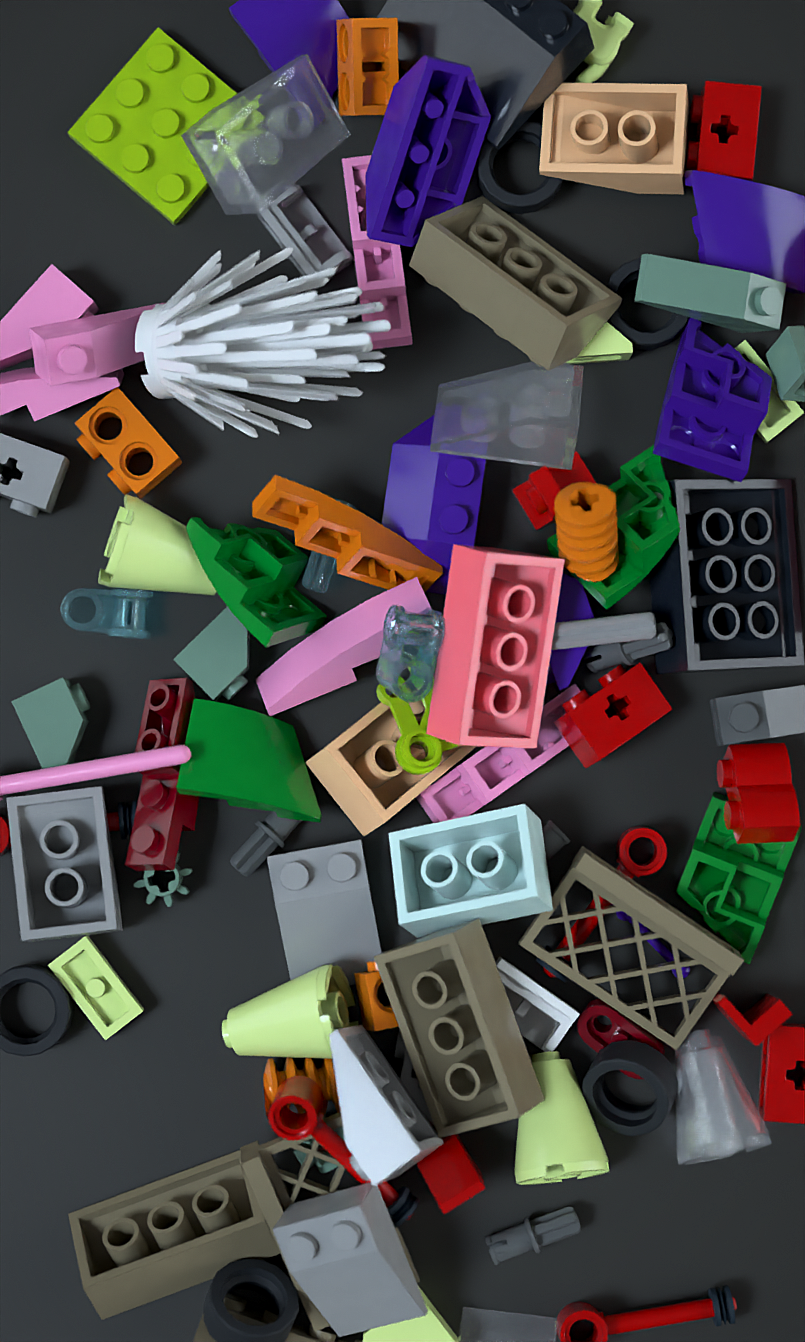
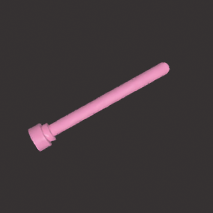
(94, 769)

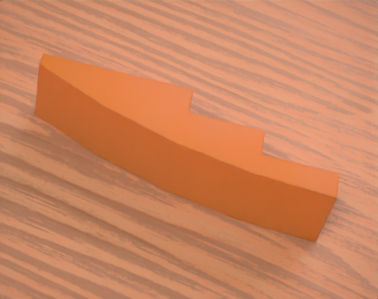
(331, 528)

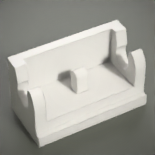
(538, 1012)

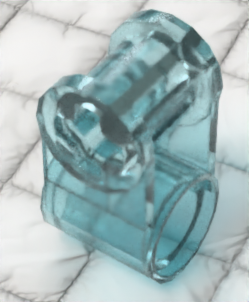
(111, 612)
(411, 642)

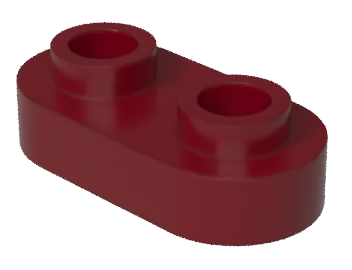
(621, 1029)

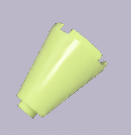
(151, 553)
(292, 1017)
(558, 1134)

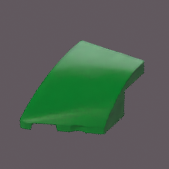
(644, 527)
(256, 579)
(247, 761)
(733, 881)

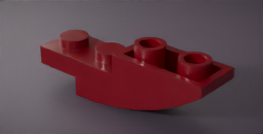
(160, 808)

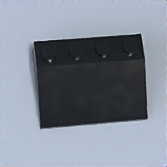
(512, 46)
(730, 578)

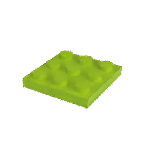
(140, 122)

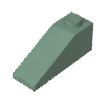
(711, 293)

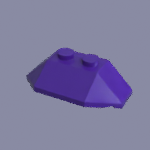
(424, 149)
(432, 498)

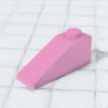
(47, 301)
(86, 346)

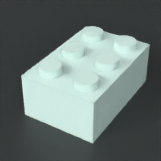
(470, 870)

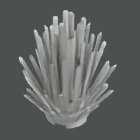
(254, 344)

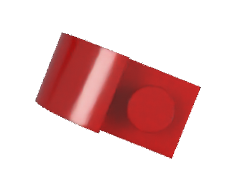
(542, 487)

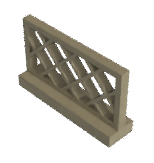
(654, 914)
(274, 1197)

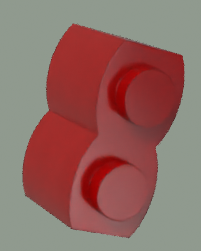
(759, 793)

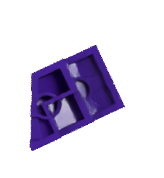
(291, 29)
(750, 227)
(711, 406)

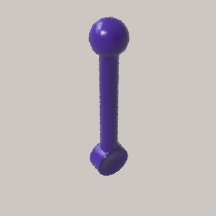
(655, 943)

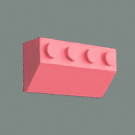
(495, 647)

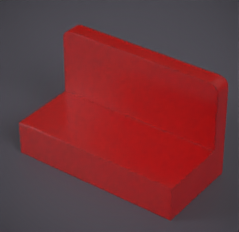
(758, 1021)

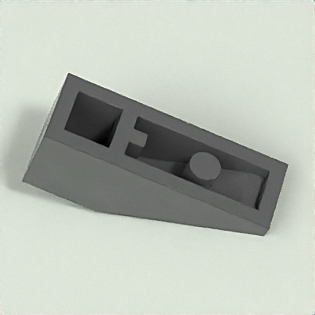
(759, 715)

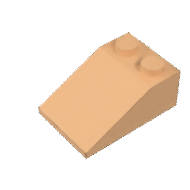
(617, 136)
(364, 772)

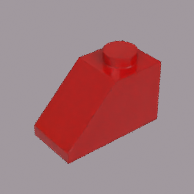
(451, 1173)

